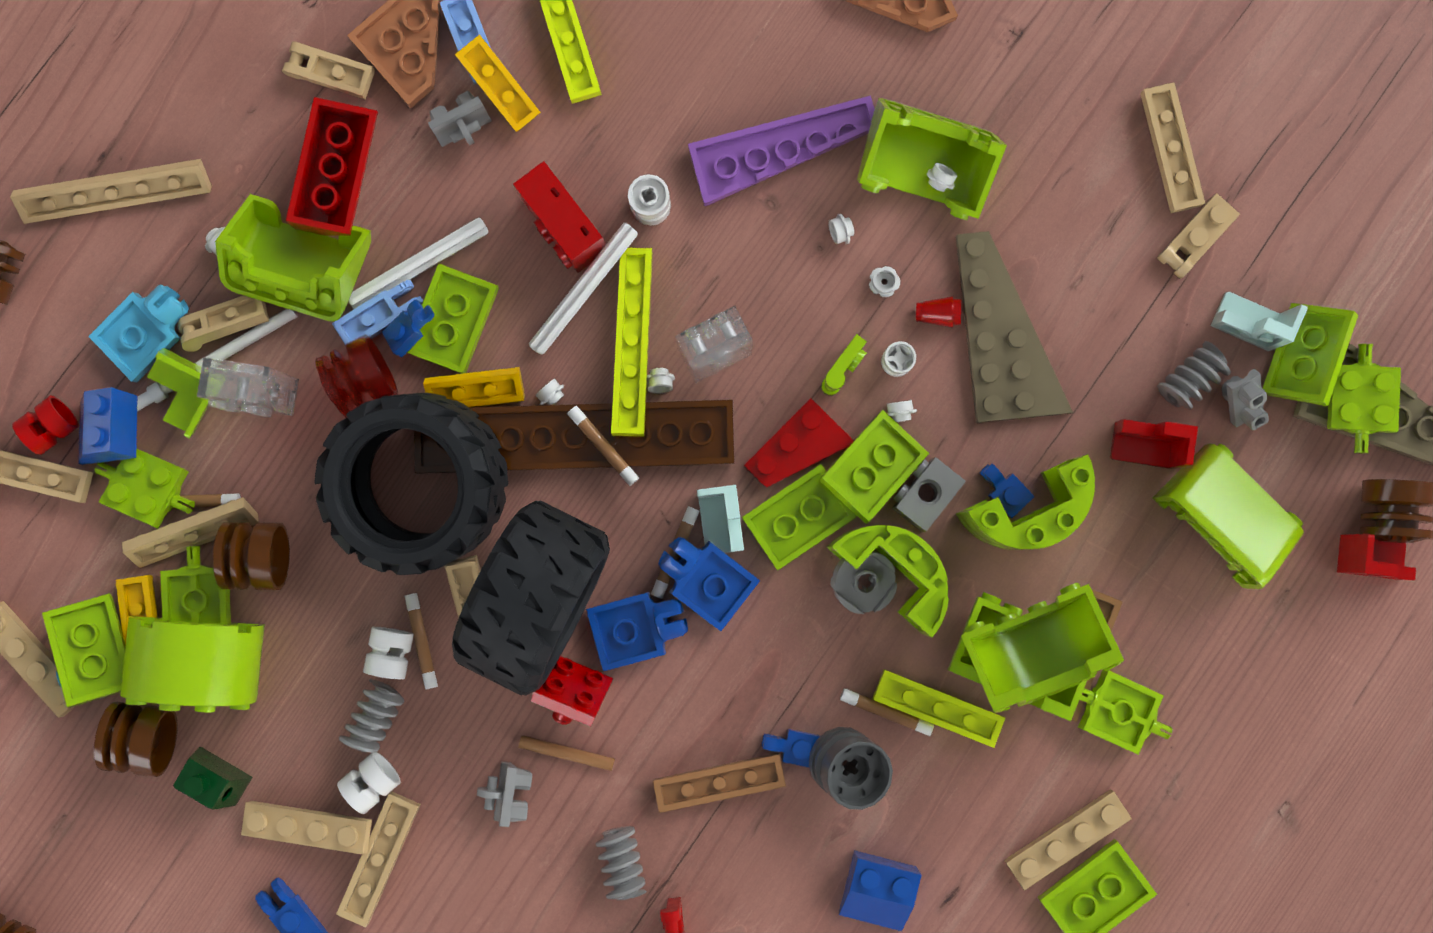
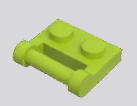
(848, 360)

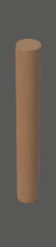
(566, 753)

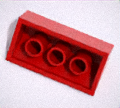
(331, 168)

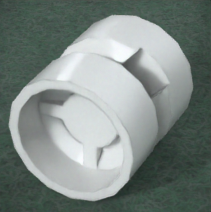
(649, 199)
(384, 664)
(363, 787)

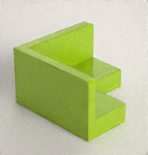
(183, 377)

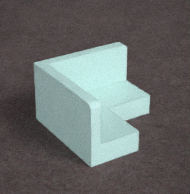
(1257, 323)
(721, 517)

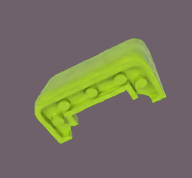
(910, 141)
(288, 265)
(1232, 515)

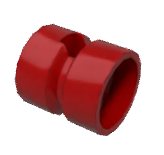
(40, 429)

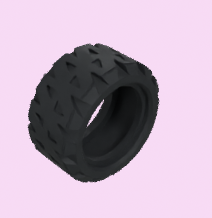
(347, 493)
(529, 597)

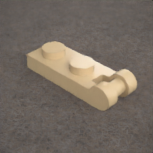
(329, 70)
(1199, 235)
(220, 321)

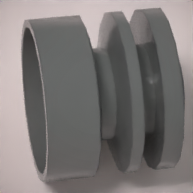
(863, 777)

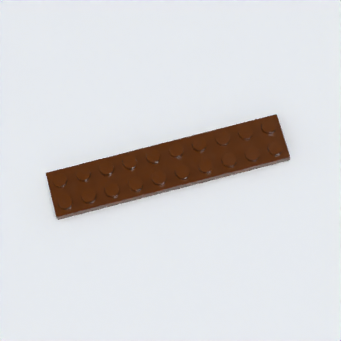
(550, 440)

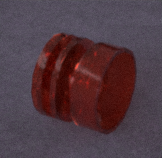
(350, 379)

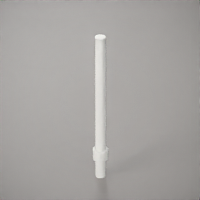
(157, 392)

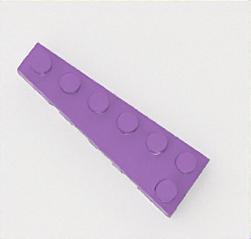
(759, 152)

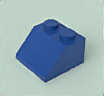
(107, 426)
(880, 891)

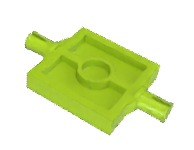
(1365, 399)
(144, 488)
(193, 593)
(1122, 712)

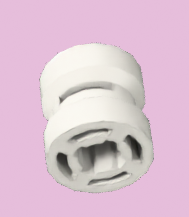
(902, 355)

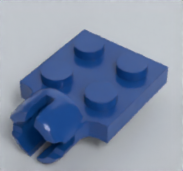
(707, 580)
(634, 629)

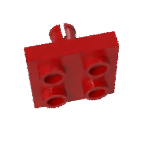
(573, 692)

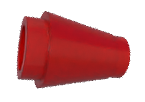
(940, 312)

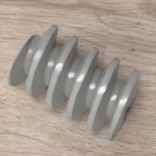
(1194, 376)
(373, 718)
(621, 863)

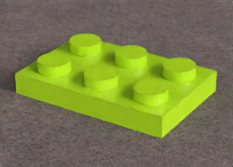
(460, 312)
(1312, 363)
(874, 466)
(797, 518)
(87, 649)
(1098, 892)

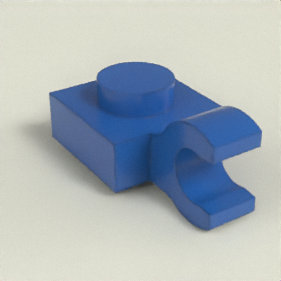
(405, 328)
(1009, 490)
(795, 746)

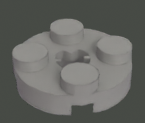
(868, 599)

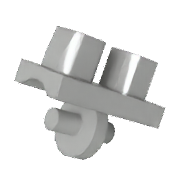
(460, 121)
(1246, 400)
(506, 808)

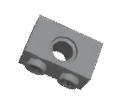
(944, 484)

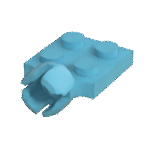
(140, 329)

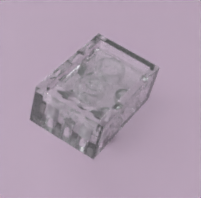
(714, 344)
(247, 387)

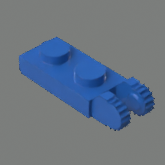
(294, 915)

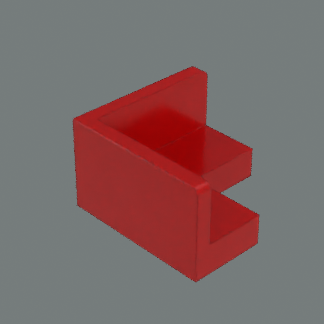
(1157, 445)
(1369, 557)

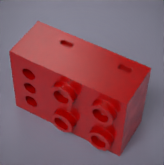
(559, 218)

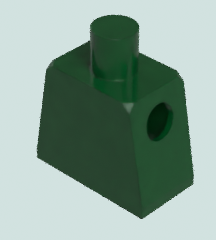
(209, 777)

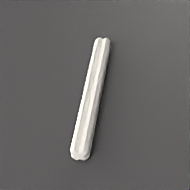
(420, 262)
(583, 288)

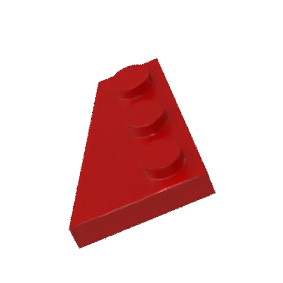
(797, 445)

